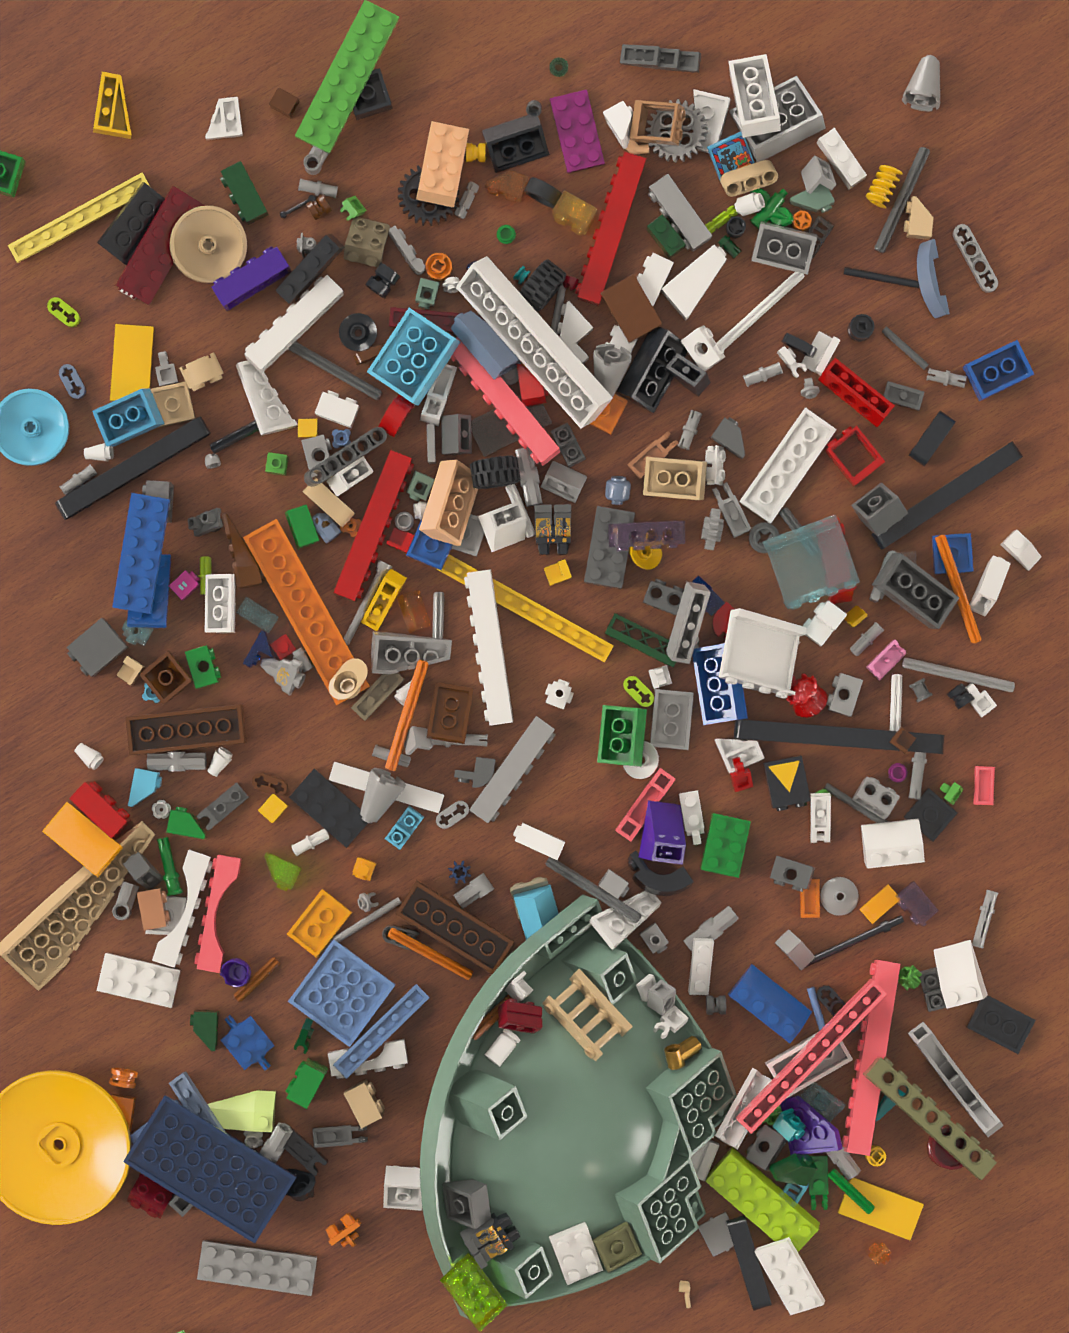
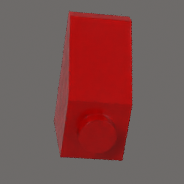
(531, 389)

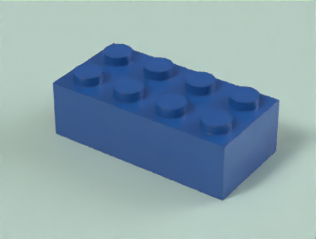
(717, 698)

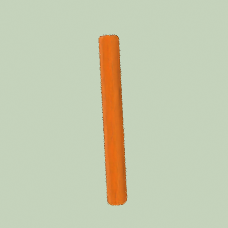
(430, 953)

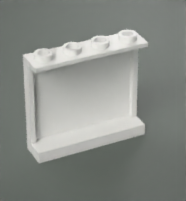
(760, 652)

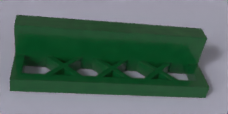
(636, 644)

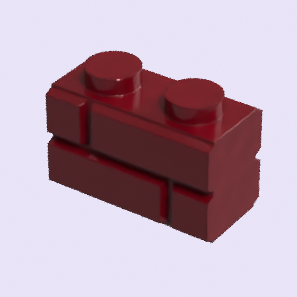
(520, 1016)

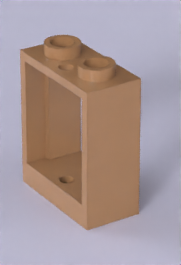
(640, 117)

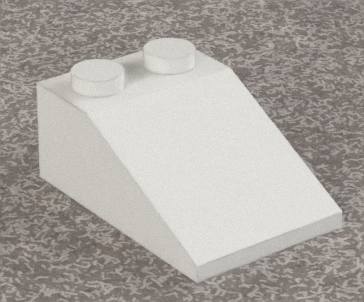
(959, 974)

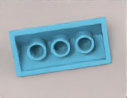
(535, 908)

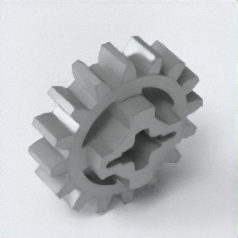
(712, 529)

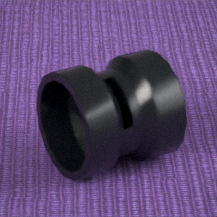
(735, 227)
(960, 696)

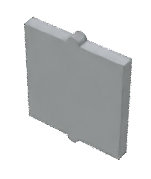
(717, 1234)

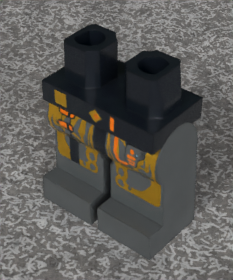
(556, 533)
(490, 1238)

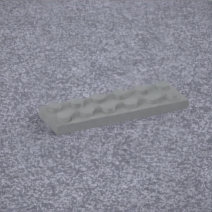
(257, 1268)

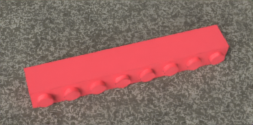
(507, 407)

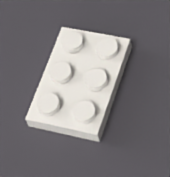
(576, 1253)

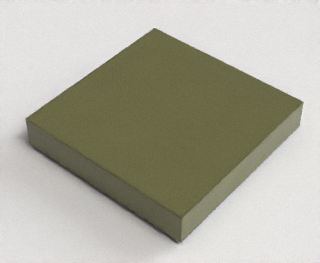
(617, 1247)

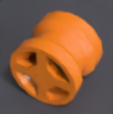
(803, 218)

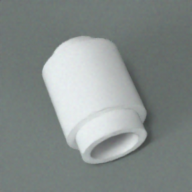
(749, 204)

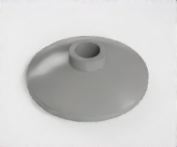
(829, 896)

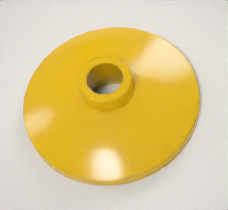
(648, 559)

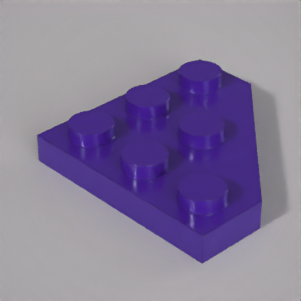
(819, 1132)

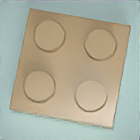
(174, 403)

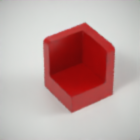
(400, 540)

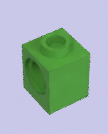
(277, 464)

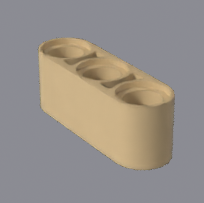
(749, 178)
(329, 503)

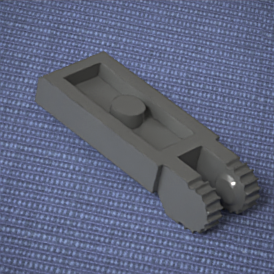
(337, 1135)

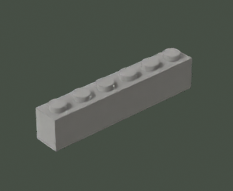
(511, 770)

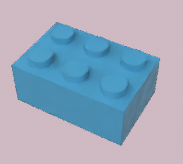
(128, 417)

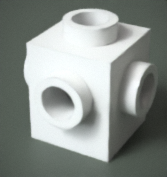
(559, 701)

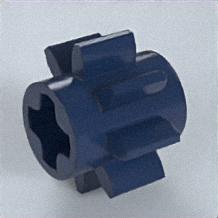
(454, 874)

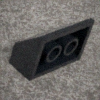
(515, 142)

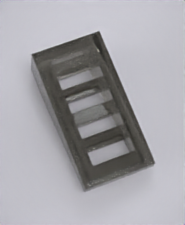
(825, 222)

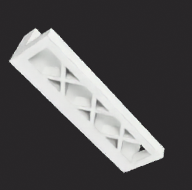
(731, 1130)

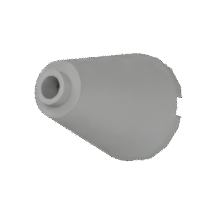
(924, 86)
(610, 366)
(380, 794)

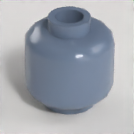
(617, 490)

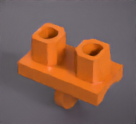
(350, 1225)

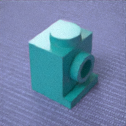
(789, 1125)

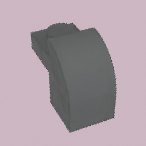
(482, 774)

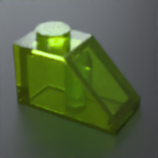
(282, 871)

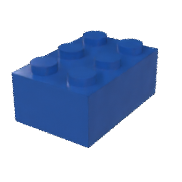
(998, 370)

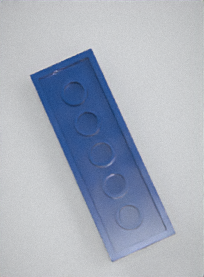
(141, 553)

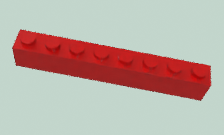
(611, 228)
(373, 525)

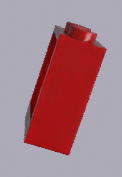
(868, 446)

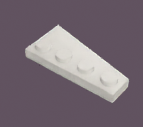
(264, 401)
(616, 927)

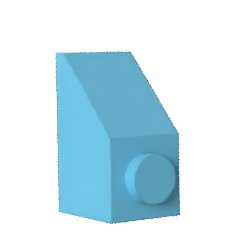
(143, 785)

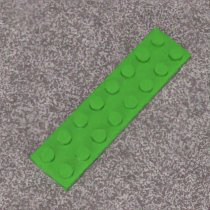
(347, 76)

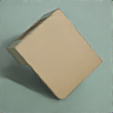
(130, 670)

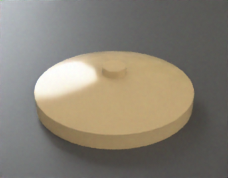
(208, 243)

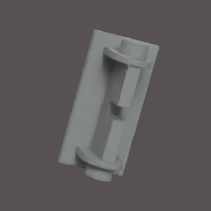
(305, 245)

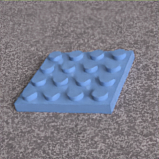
(341, 993)

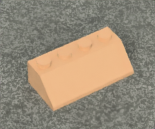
(449, 503)

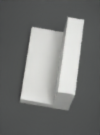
(826, 348)

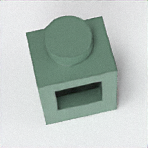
(427, 286)
(426, 482)

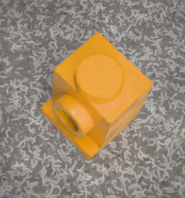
(364, 868)

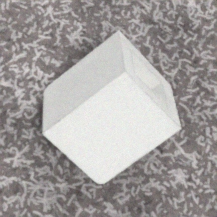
(518, 988)

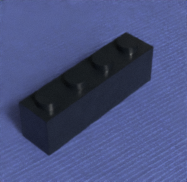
(310, 268)

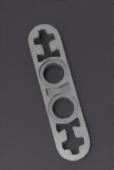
(973, 259)

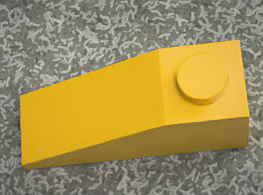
(383, 599)

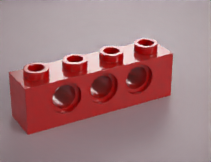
(856, 392)

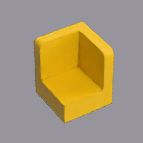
(557, 572)
(273, 808)

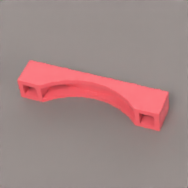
(211, 953)

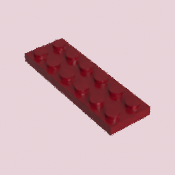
(153, 256)

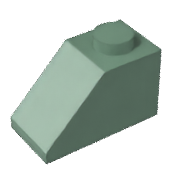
(818, 200)

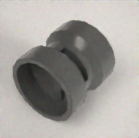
(720, 1005)

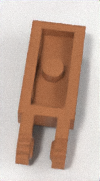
(655, 449)

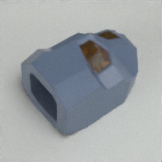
(325, 527)

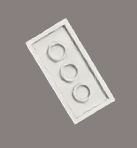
(138, 980)
(789, 1276)

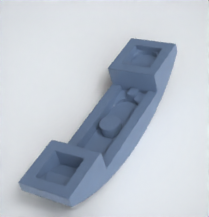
(928, 281)

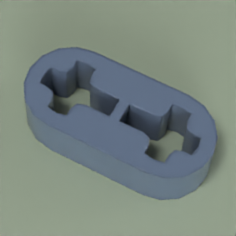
(76, 379)

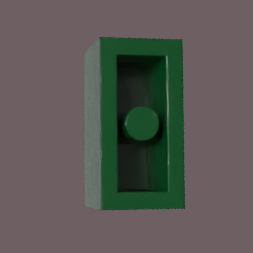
(665, 236)

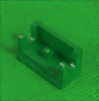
(301, 526)

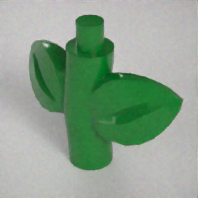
(772, 210)

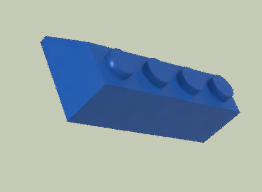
(770, 1003)

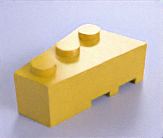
(111, 109)

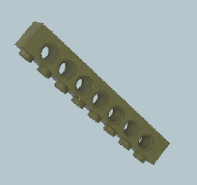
(985, 1160)

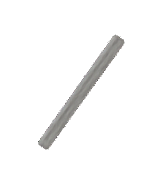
(958, 674)

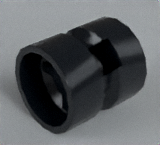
(382, 280)
(860, 327)

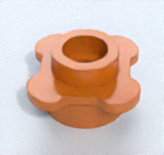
(352, 531)

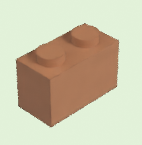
(153, 908)

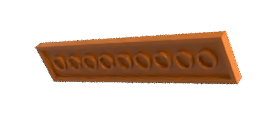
(300, 601)

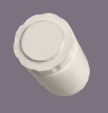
(502, 1047)

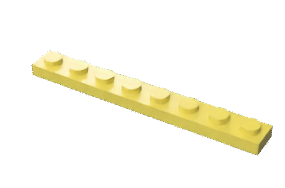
(76, 219)

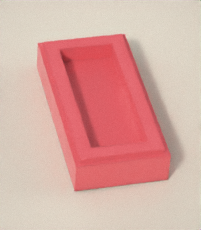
(983, 785)

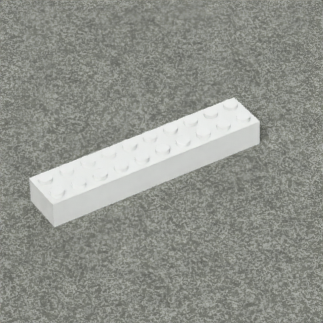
(534, 342)

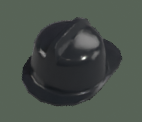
(302, 1186)

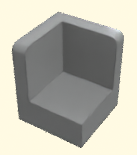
(416, 739)

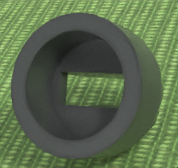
(534, 106)

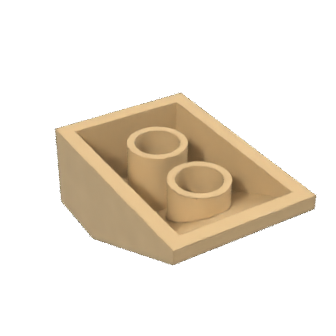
(675, 478)

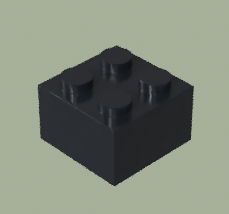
(373, 98)

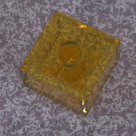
(574, 213)

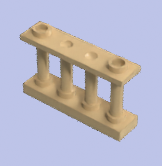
(593, 997)

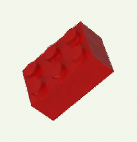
(101, 808)

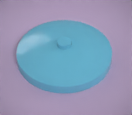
(32, 427)

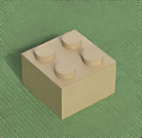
(364, 1103)

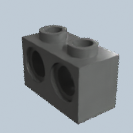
(663, 602)

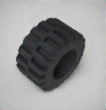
(543, 284)
(495, 472)

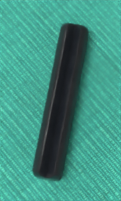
(234, 437)

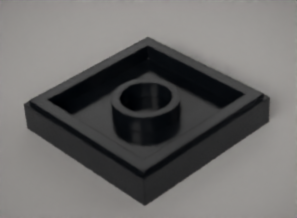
(932, 813)

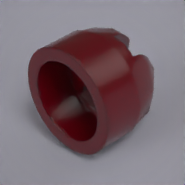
(570, 281)

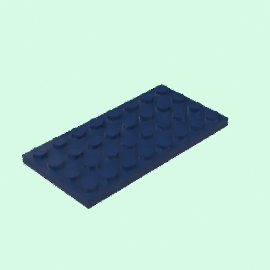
(209, 1169)

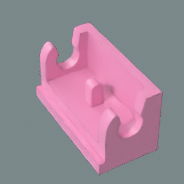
(886, 659)

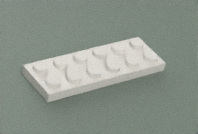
(787, 465)

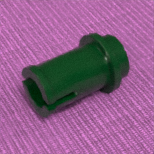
(729, 246)

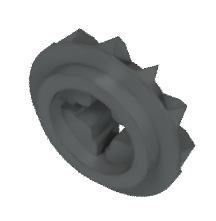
(754, 535)

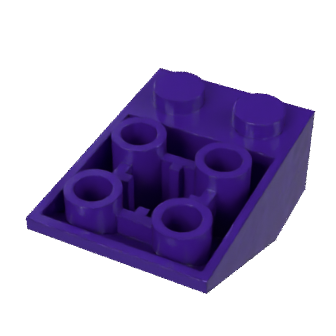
(663, 833)

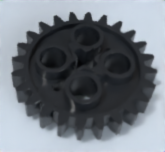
(411, 186)

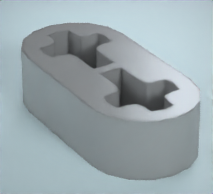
(455, 818)

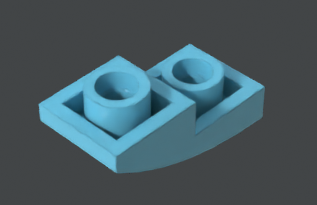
(404, 827)

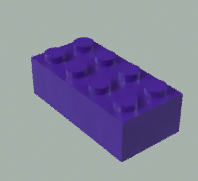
(251, 278)

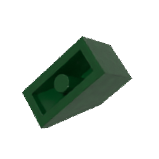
(206, 1027)
(794, 1169)

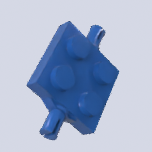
(247, 1042)

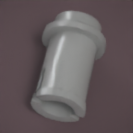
(301, 656)

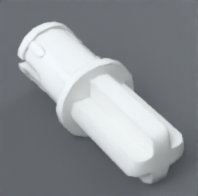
(310, 842)

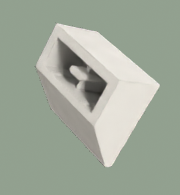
(504, 525)

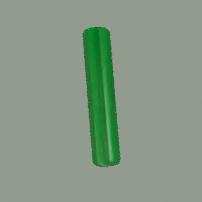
(851, 1191)

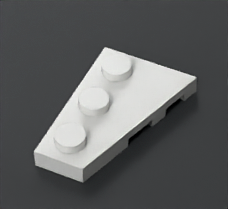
(715, 111)

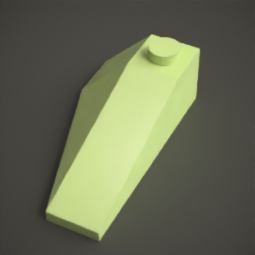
(247, 1111)

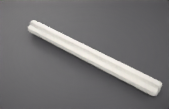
(761, 309)

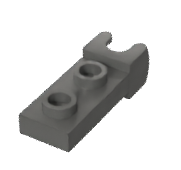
(223, 805)

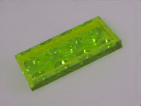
(473, 1292)

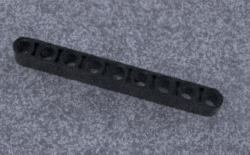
(132, 468)
(950, 493)

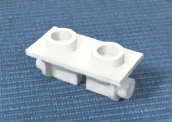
(716, 456)

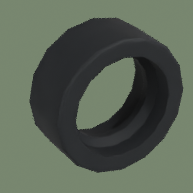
(542, 192)

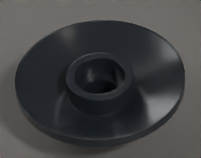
(357, 322)

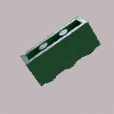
(243, 193)

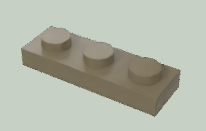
(377, 694)

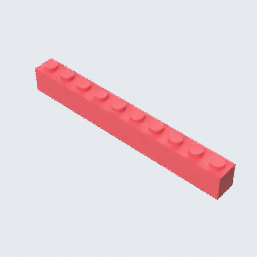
(873, 1045)
(811, 1055)

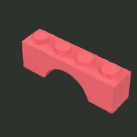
(636, 815)

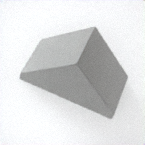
(795, 949)

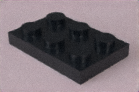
(1001, 1023)

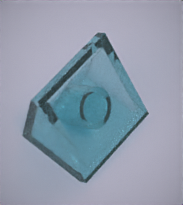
(823, 1101)

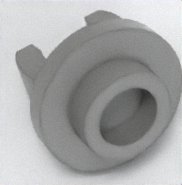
(809, 391)
(365, 903)

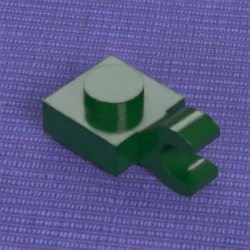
(305, 1033)

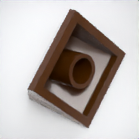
(166, 677)

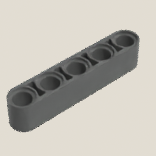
(352, 452)

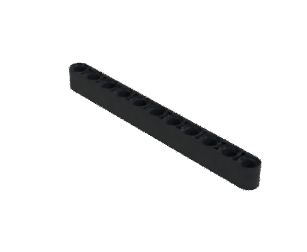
(833, 736)

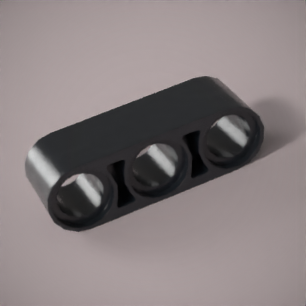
(932, 438)

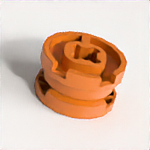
(438, 266)
(123, 1078)

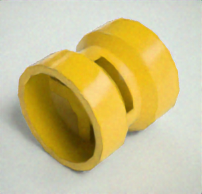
(474, 152)
(877, 1156)

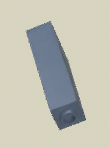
(484, 344)

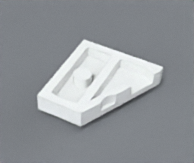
(225, 120)
(747, 750)

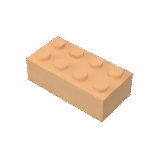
(442, 164)

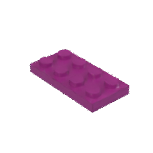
(577, 131)

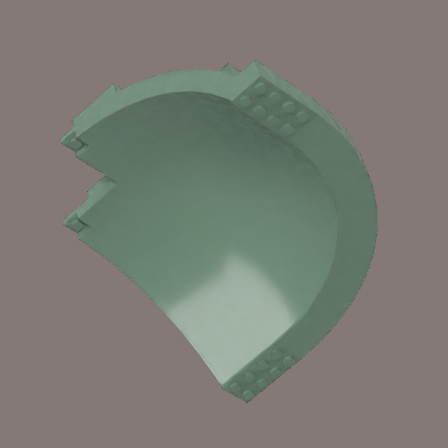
(566, 1132)

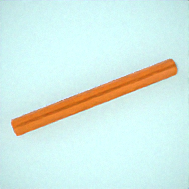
(958, 588)
(407, 714)

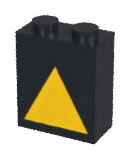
(787, 783)

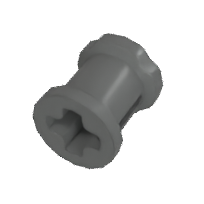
(920, 690)

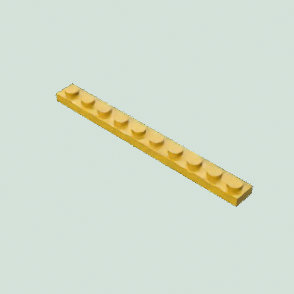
(535, 613)

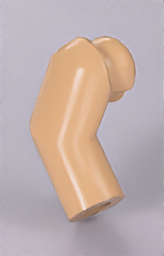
(636, 149)

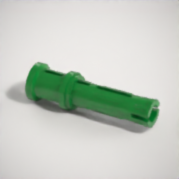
(171, 876)

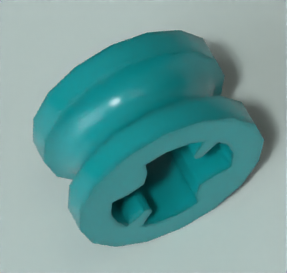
(521, 275)

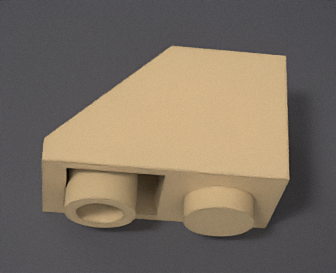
(919, 220)

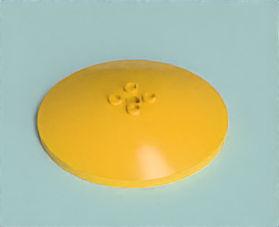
(66, 1182)

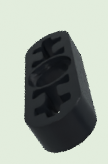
(832, 994)

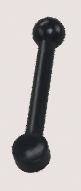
(283, 214)

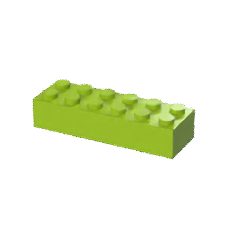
(761, 1200)

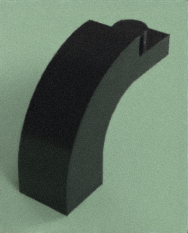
(658, 884)

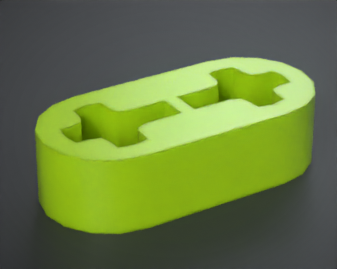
(61, 315)
(642, 688)

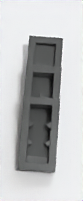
(660, 58)

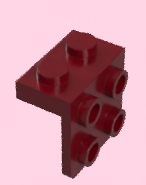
(149, 1196)

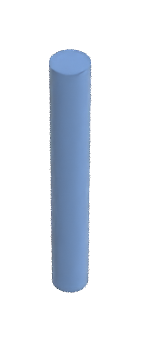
(816, 1007)

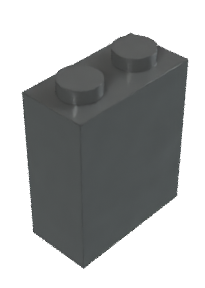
(96, 648)

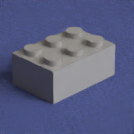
(784, 247)

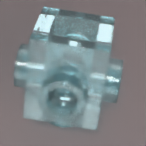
(141, 637)

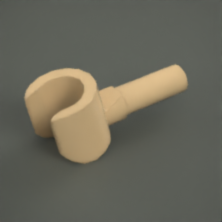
(684, 1286)

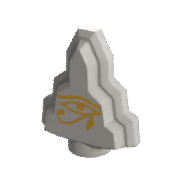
(285, 673)

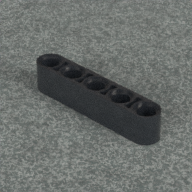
(748, 1262)

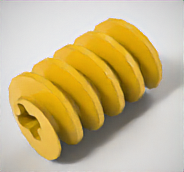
(882, 185)

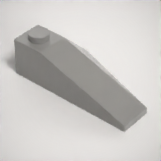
(401, 651)

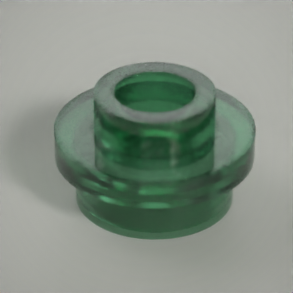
(558, 61)

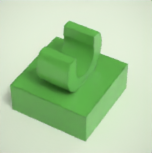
(354, 207)
(952, 793)

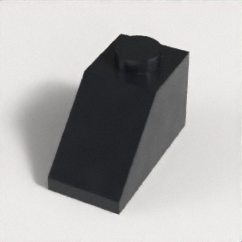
(688, 374)

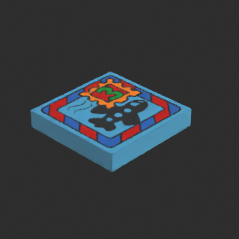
(730, 154)

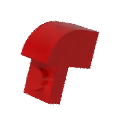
(396, 415)
(721, 620)

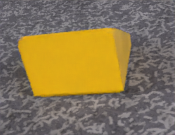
(307, 428)
(855, 616)

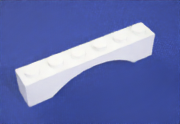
(169, 948)

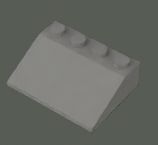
(798, 120)

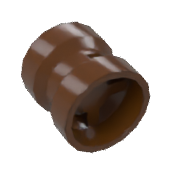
(314, 207)

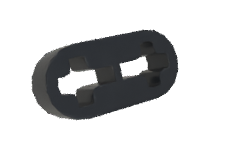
(799, 345)

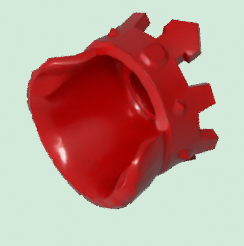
(808, 697)

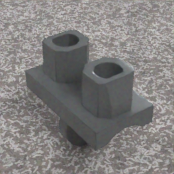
(206, 522)

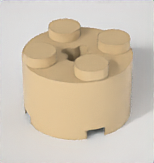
(201, 371)

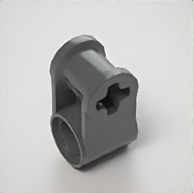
(413, 933)

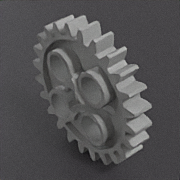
(682, 150)

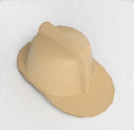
(348, 679)

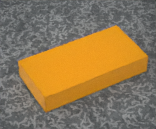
(879, 904)

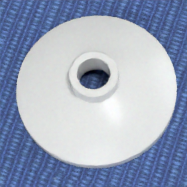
(650, 765)

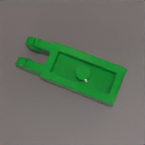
(819, 1183)

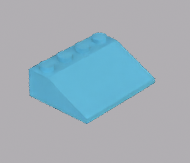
(413, 356)

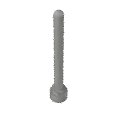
(382, 569)

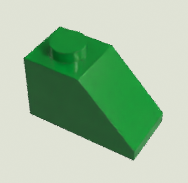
(184, 824)

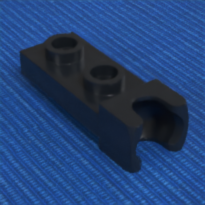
(304, 1152)

